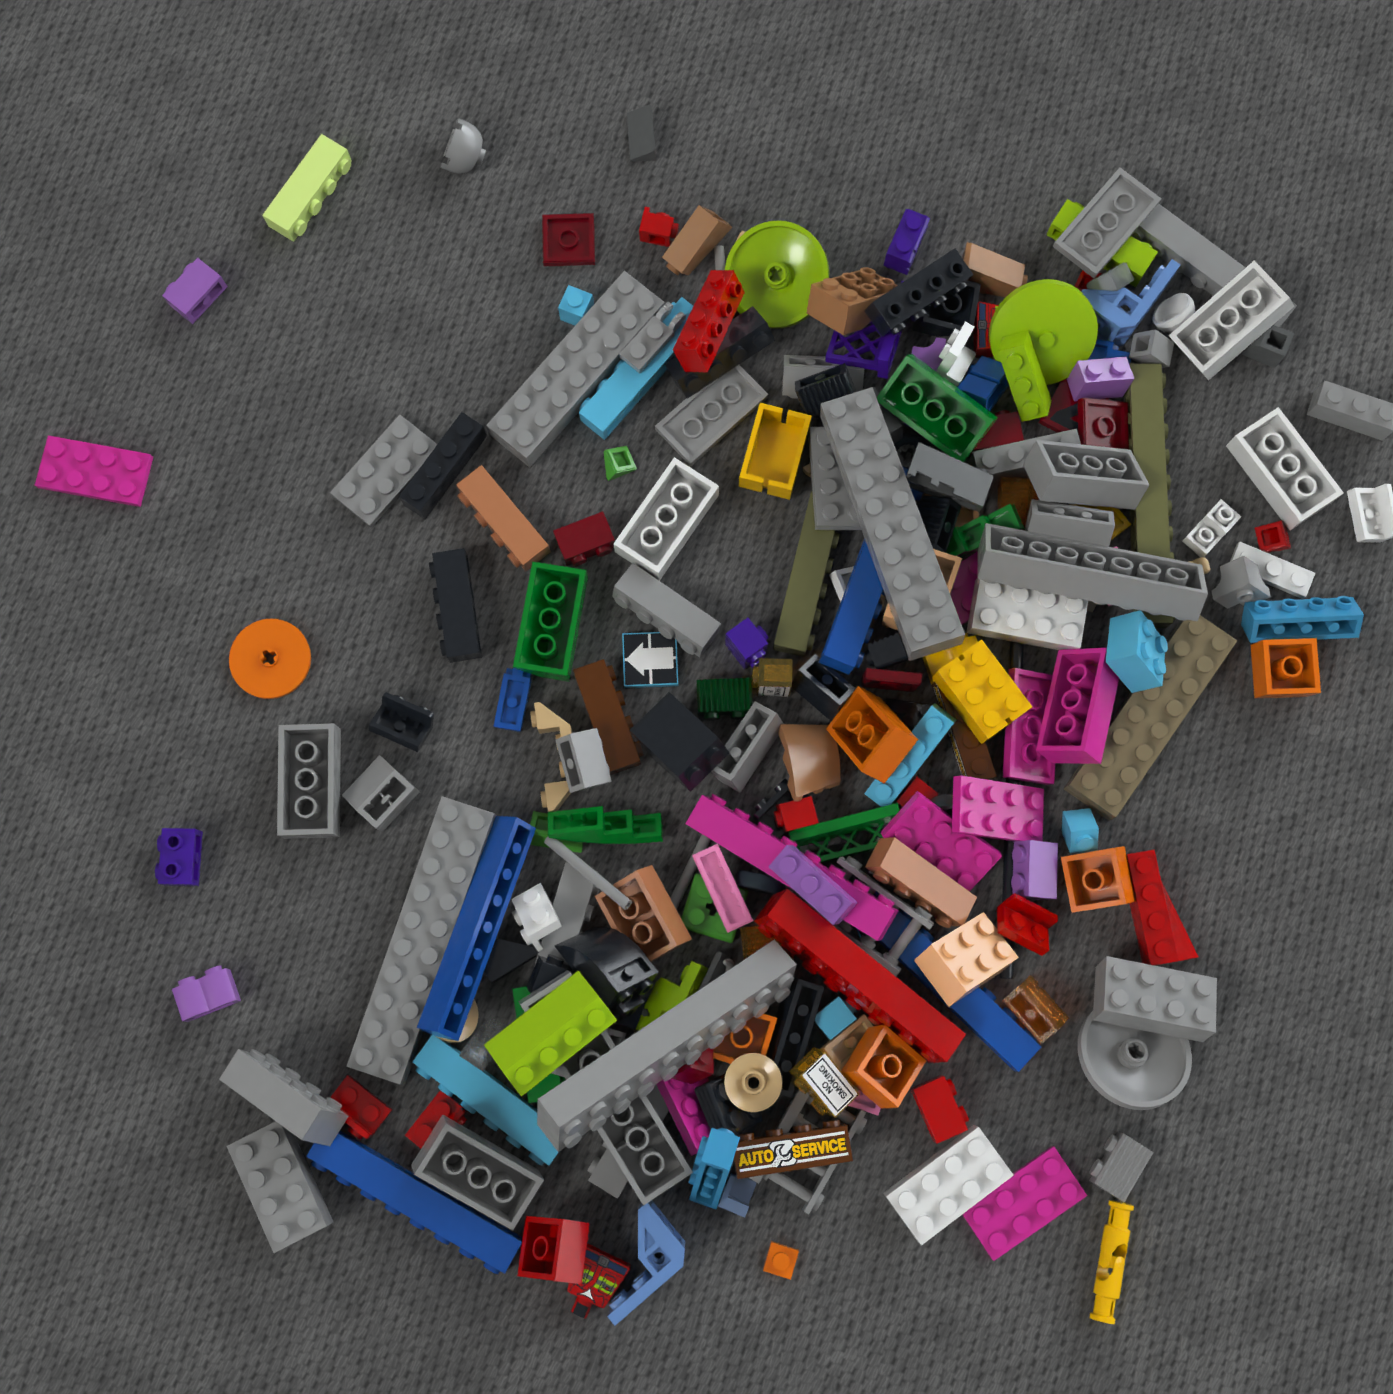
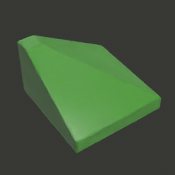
(618, 462)

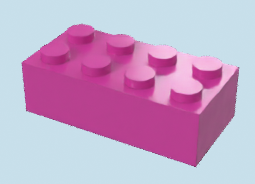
(1078, 707)

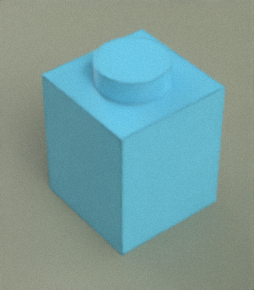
(574, 305)
(1080, 830)
(835, 1017)

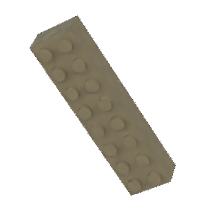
(1151, 717)

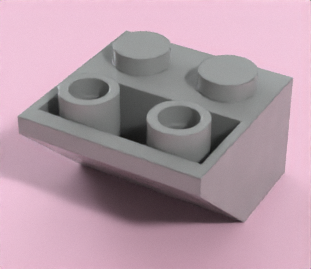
(380, 794)

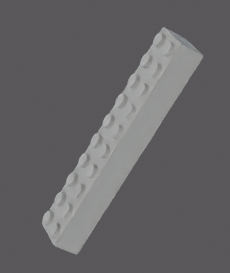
(891, 524)
(427, 919)
(664, 1046)

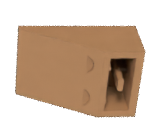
(843, 299)

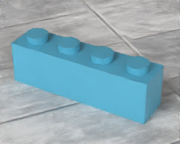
(929, 732)

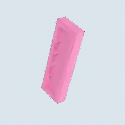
(722, 888)

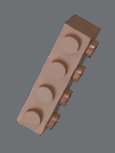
(503, 518)
(920, 882)

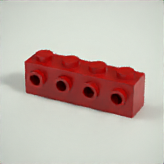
(709, 321)

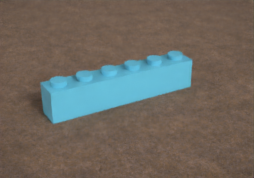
(626, 386)
(485, 1095)

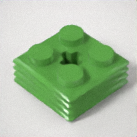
(697, 917)

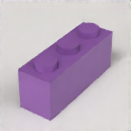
(813, 884)

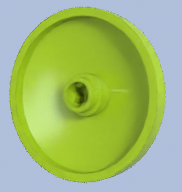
(776, 271)
(1058, 322)

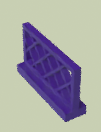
(883, 354)

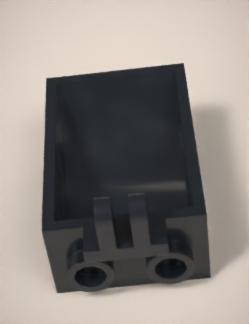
(611, 966)

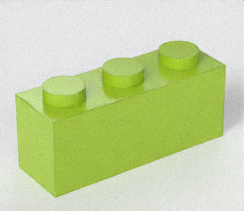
(1024, 376)

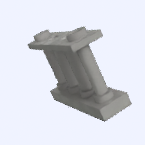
(920, 917)
(793, 1117)

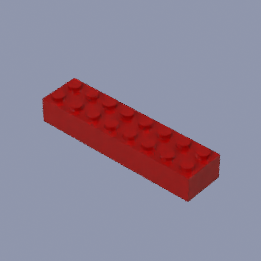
(858, 976)

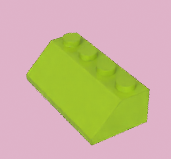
(549, 1033)

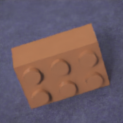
(650, 919)

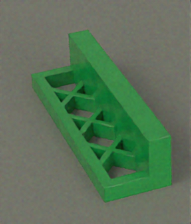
(845, 826)

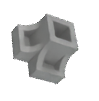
(1240, 583)

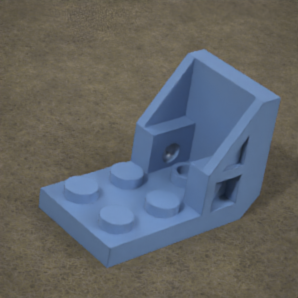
(1116, 323)
(654, 1236)

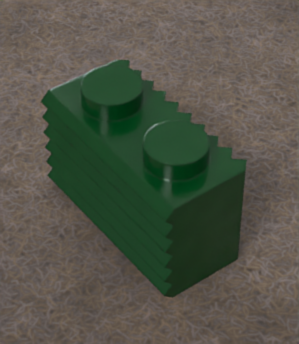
(724, 697)

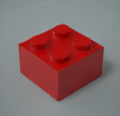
(553, 1249)

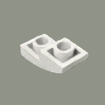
(1211, 528)

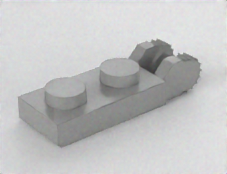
(651, 339)

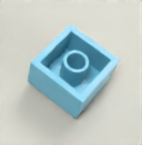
(1136, 651)

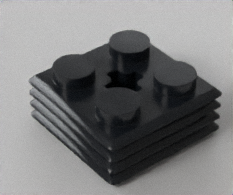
(720, 1110)

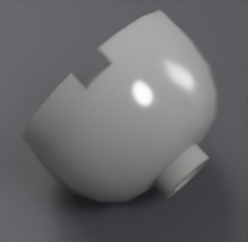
(463, 148)

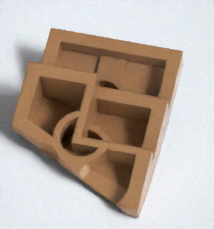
(810, 758)

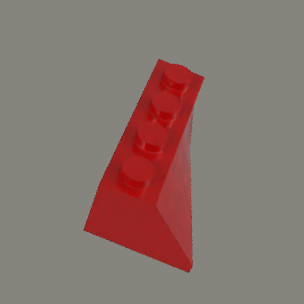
(1155, 919)

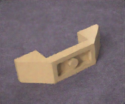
(546, 722)

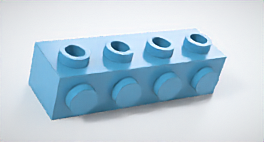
(1302, 619)
(712, 1166)

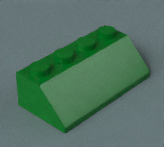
(936, 408)
(551, 621)

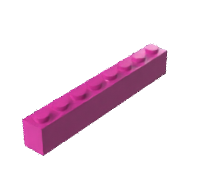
(761, 847)

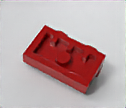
(1025, 923)
(440, 1105)
(363, 1108)

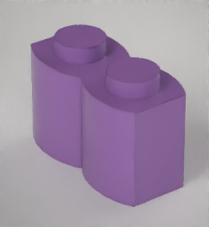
(205, 995)

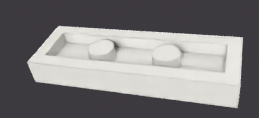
(1277, 571)

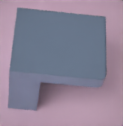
(737, 1194)

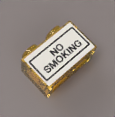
(772, 677)
(824, 1083)

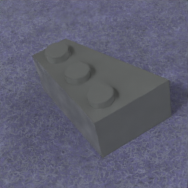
(948, 477)

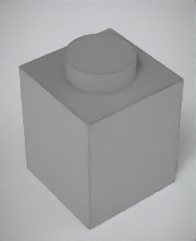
(1151, 348)

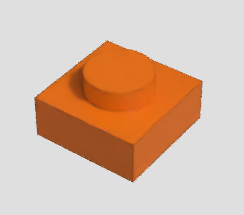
(780, 1260)

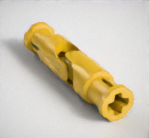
(1116, 1240)

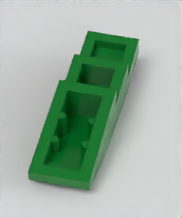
(967, 537)
(602, 827)

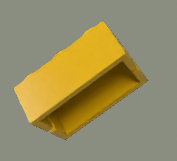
(774, 451)
(981, 691)

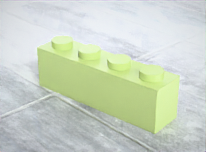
(308, 188)

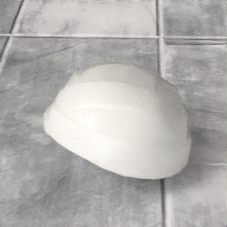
(1173, 312)

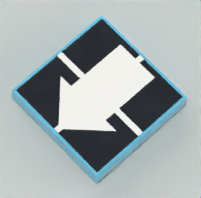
(649, 660)

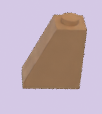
(695, 241)
(993, 271)

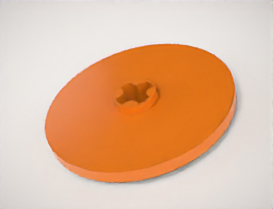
(268, 679)

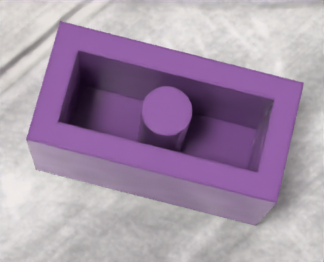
(194, 290)
(1100, 378)
(1035, 869)

